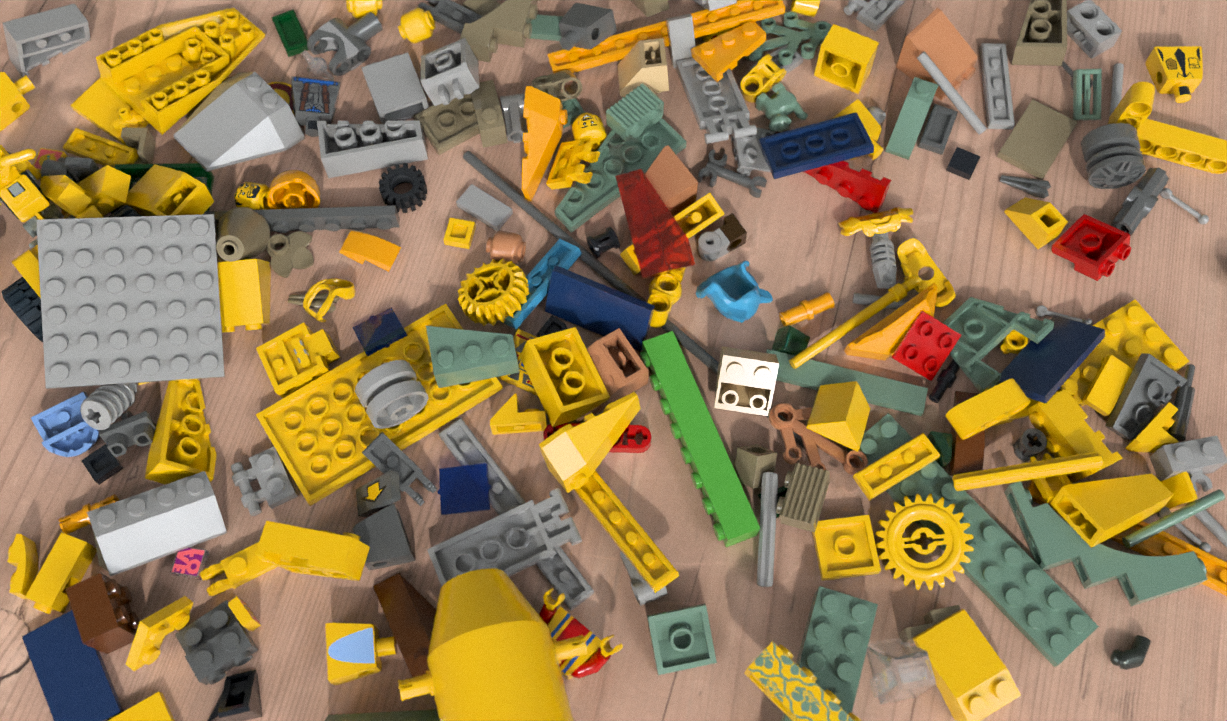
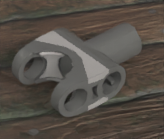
(346, 40)

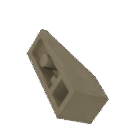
(489, 115)

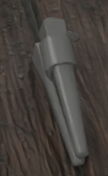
(1032, 186)

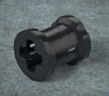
(603, 242)

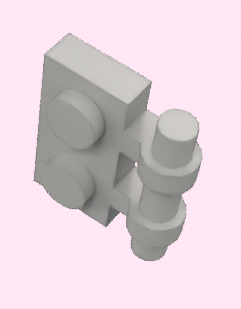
(873, 13)
(272, 477)

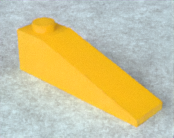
(181, 436)
(577, 451)

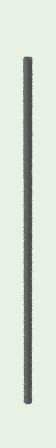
(594, 263)

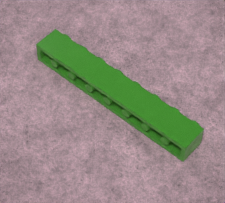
(699, 439)

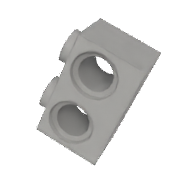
(1091, 28)

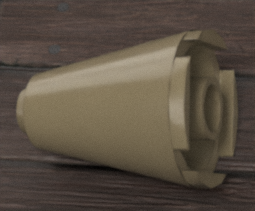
(241, 234)

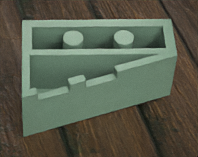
(470, 355)

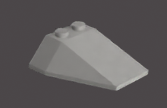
(239, 124)

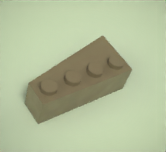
(1043, 34)

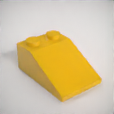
(966, 668)

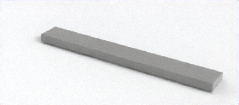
(503, 498)

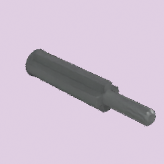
(1183, 402)

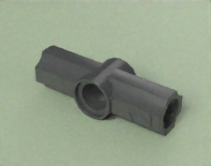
(1140, 200)

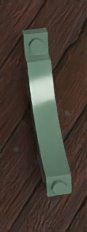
(1057, 543)

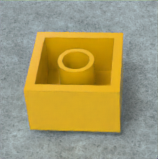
(846, 58)

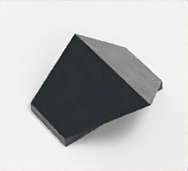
(239, 698)

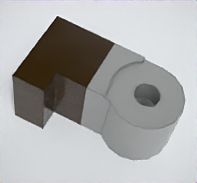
(723, 240)

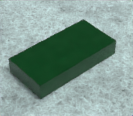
(290, 33)

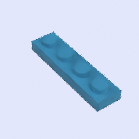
(561, 254)

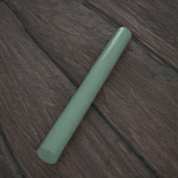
(1173, 518)

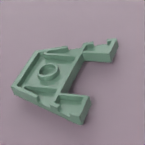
(983, 328)

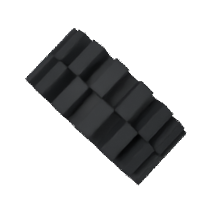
(398, 176)

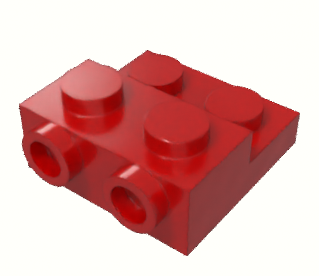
(1093, 247)

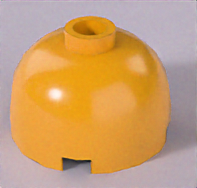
(293, 191)

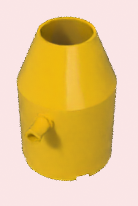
(493, 655)

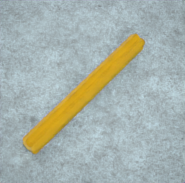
(1028, 471)

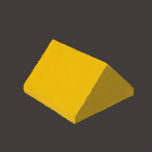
(840, 413)

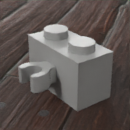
(1194, 456)

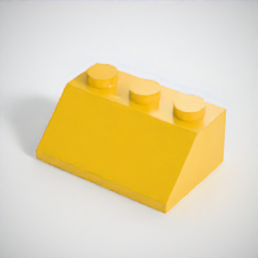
(563, 375)

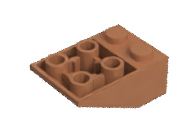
(618, 368)

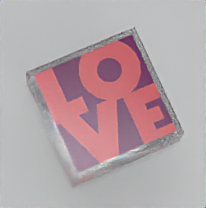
(189, 562)

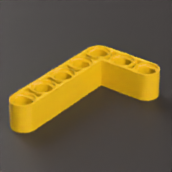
(1165, 140)

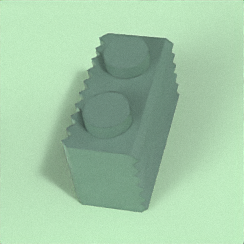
(635, 112)

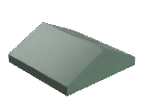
(681, 639)

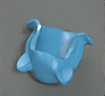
(734, 292)

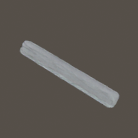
(767, 529)

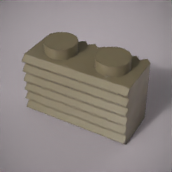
(804, 497)

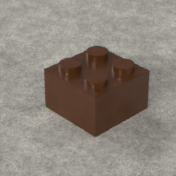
(103, 613)

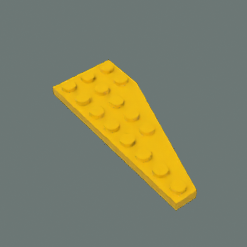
(1127, 335)

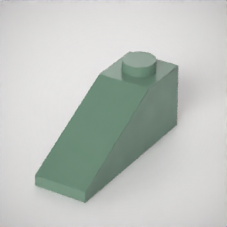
(911, 118)

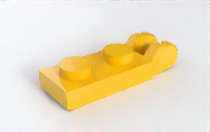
(238, 568)

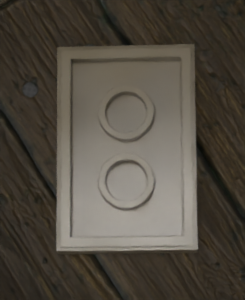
(449, 124)
(1037, 139)

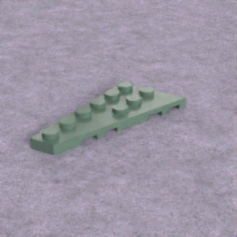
(615, 159)

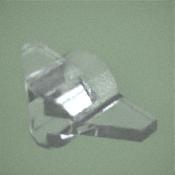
(317, 66)

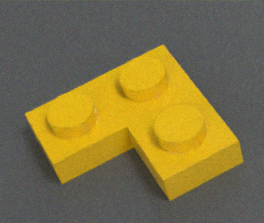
(154, 629)

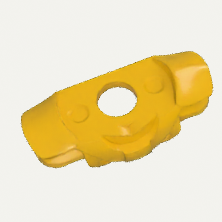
(877, 222)
(913, 258)

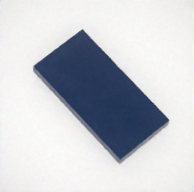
(816, 145)
(598, 307)
(1047, 365)
(71, 673)

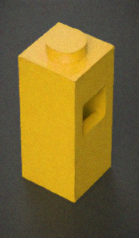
(61, 569)

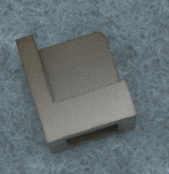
(142, 141)
(752, 463)

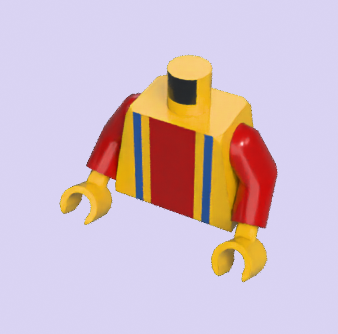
(565, 626)

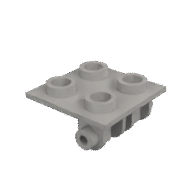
(749, 153)

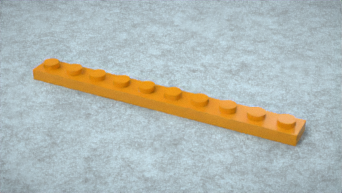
(704, 23)

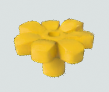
(127, 118)

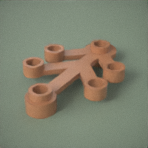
(810, 440)

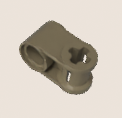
(554, 85)

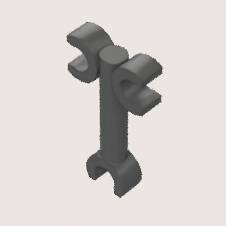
(716, 168)

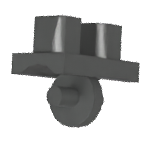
(129, 431)

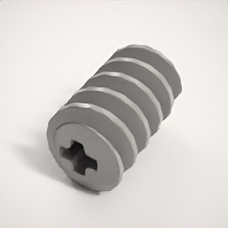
(107, 404)

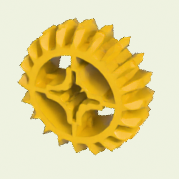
(493, 292)

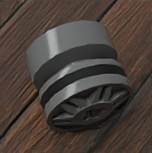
(1113, 156)

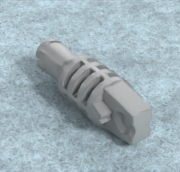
(883, 261)

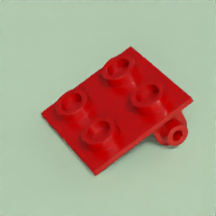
(926, 345)

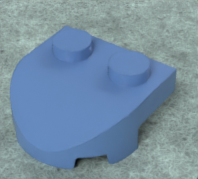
(64, 428)

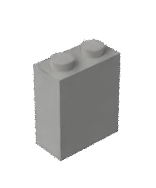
(395, 88)

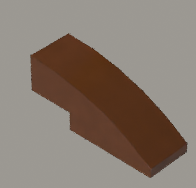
(966, 453)

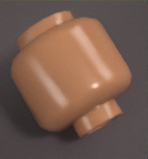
(506, 246)

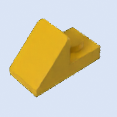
(510, 420)
(1154, 433)

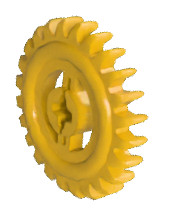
(953, 538)

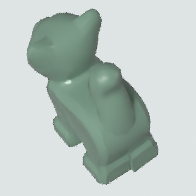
(778, 107)

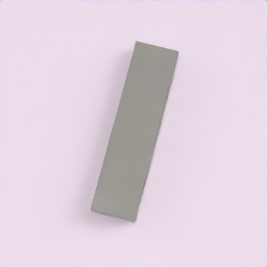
(996, 86)

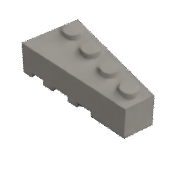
(369, 145)

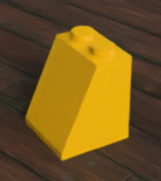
(244, 294)

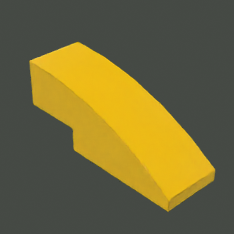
(65, 193)

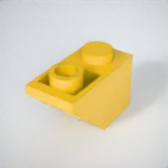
(1037, 220)

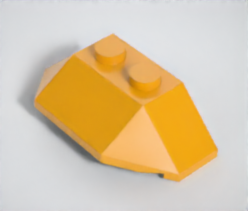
(885, 336)

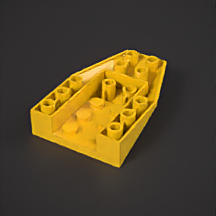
(178, 63)

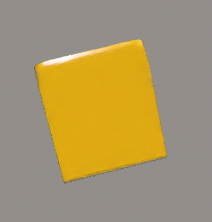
(1182, 489)

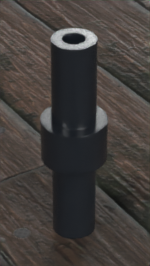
(945, 380)

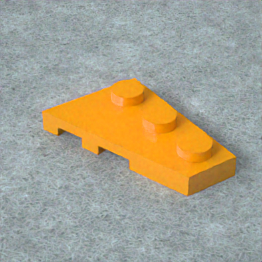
(725, 50)

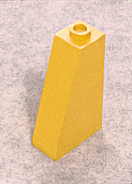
(1110, 505)

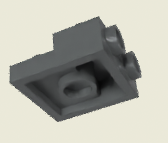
(216, 644)

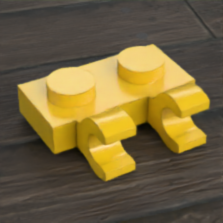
(567, 166)

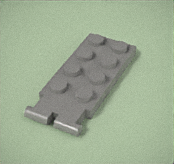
(715, 104)
(508, 541)

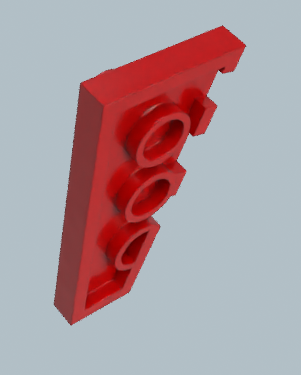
(853, 184)

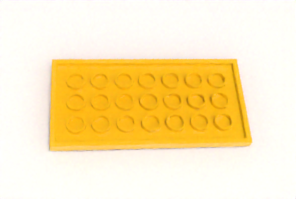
(327, 428)

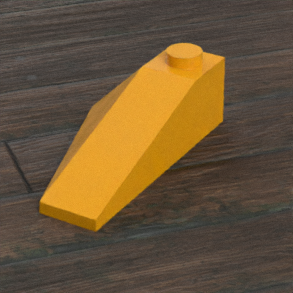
(545, 127)

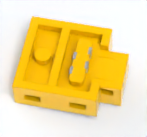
(297, 358)

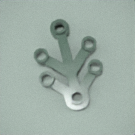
(815, 32)

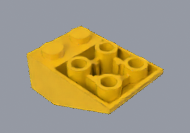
(168, 193)

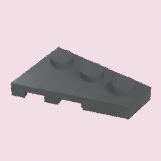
(1143, 393)

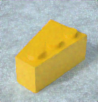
(1068, 432)
(313, 551)

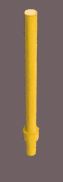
(894, 293)

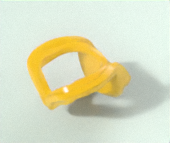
(335, 286)

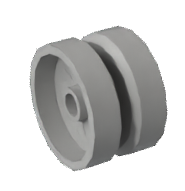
(391, 394)

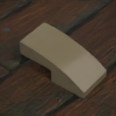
(931, 618)

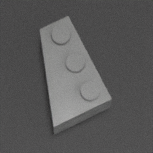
(44, 35)

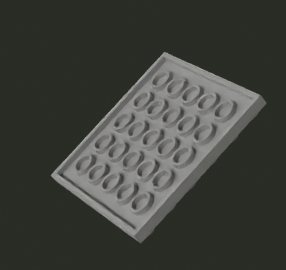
(129, 300)

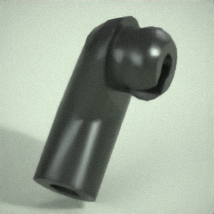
(1132, 657)

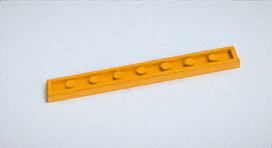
(1165, 545)

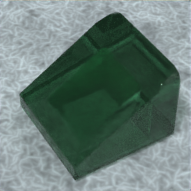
(790, 341)
(943, 445)

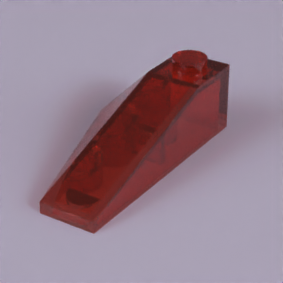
(654, 231)

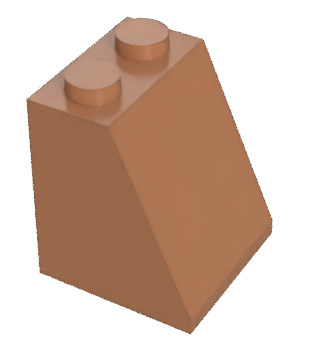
(944, 47)
(672, 181)

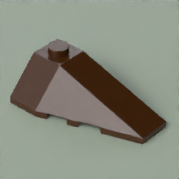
(410, 620)

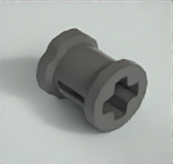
(1028, 437)

